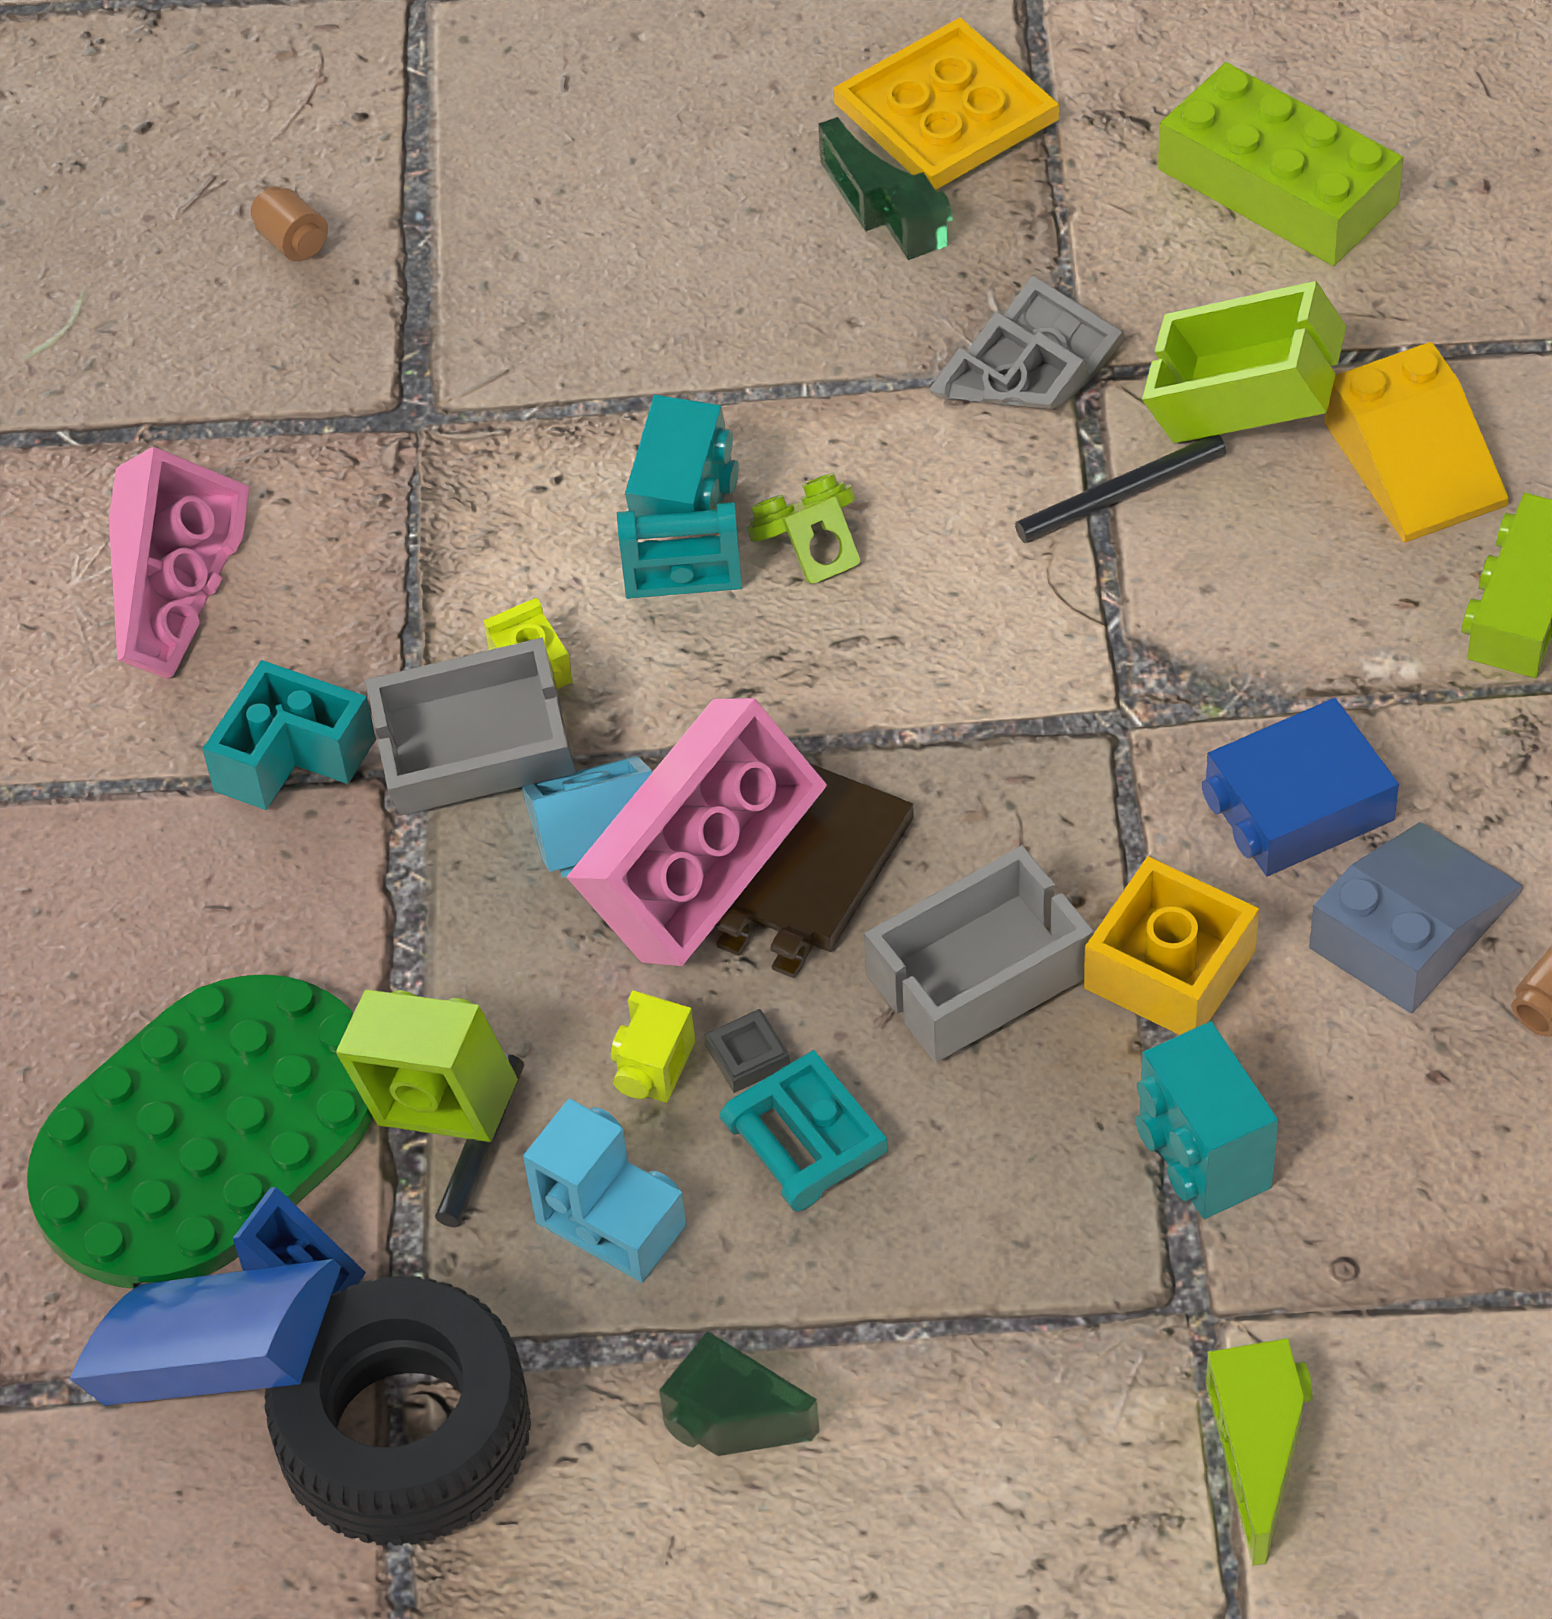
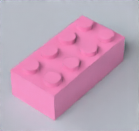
(697, 831)

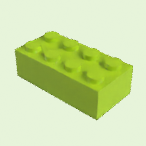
(1280, 163)

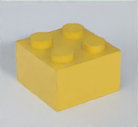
(1170, 947)

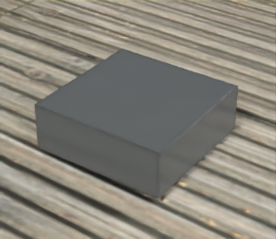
(746, 1050)

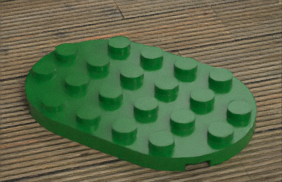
(192, 1127)

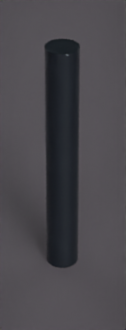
(469, 1169)

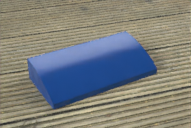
(208, 1334)

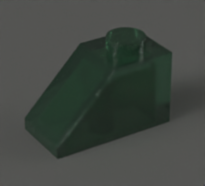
(734, 1402)

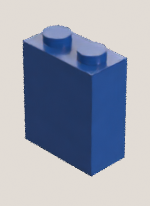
(1300, 787)

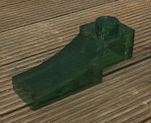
(884, 193)

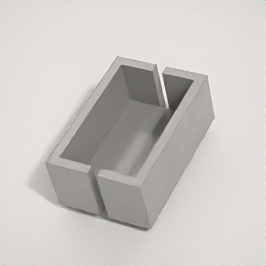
(470, 726)
(977, 953)

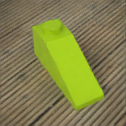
(1258, 1416)

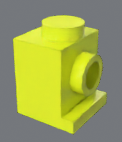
(528, 623)
(652, 1047)

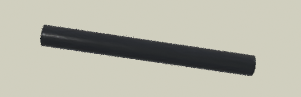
(1120, 488)

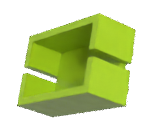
(1245, 362)

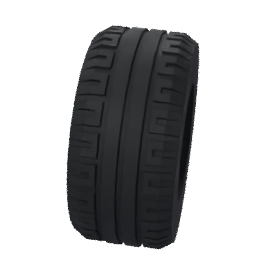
(423, 1485)

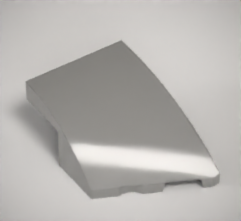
(1031, 353)

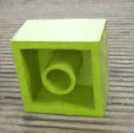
(427, 1064)

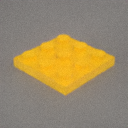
(946, 103)

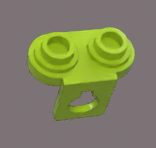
(821, 504)

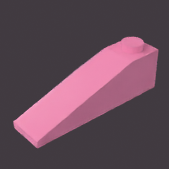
(168, 546)

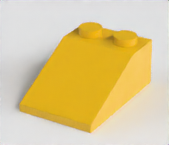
(1415, 442)

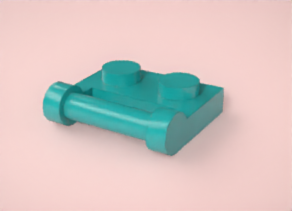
(679, 564)
(822, 1119)

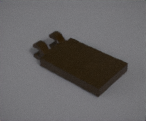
(818, 872)

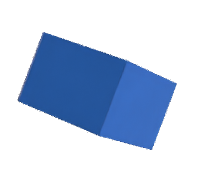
(283, 1235)

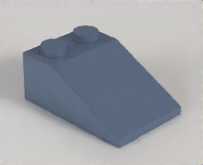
(1409, 913)

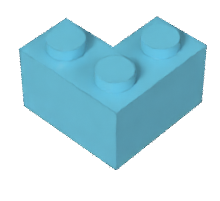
(598, 1198)

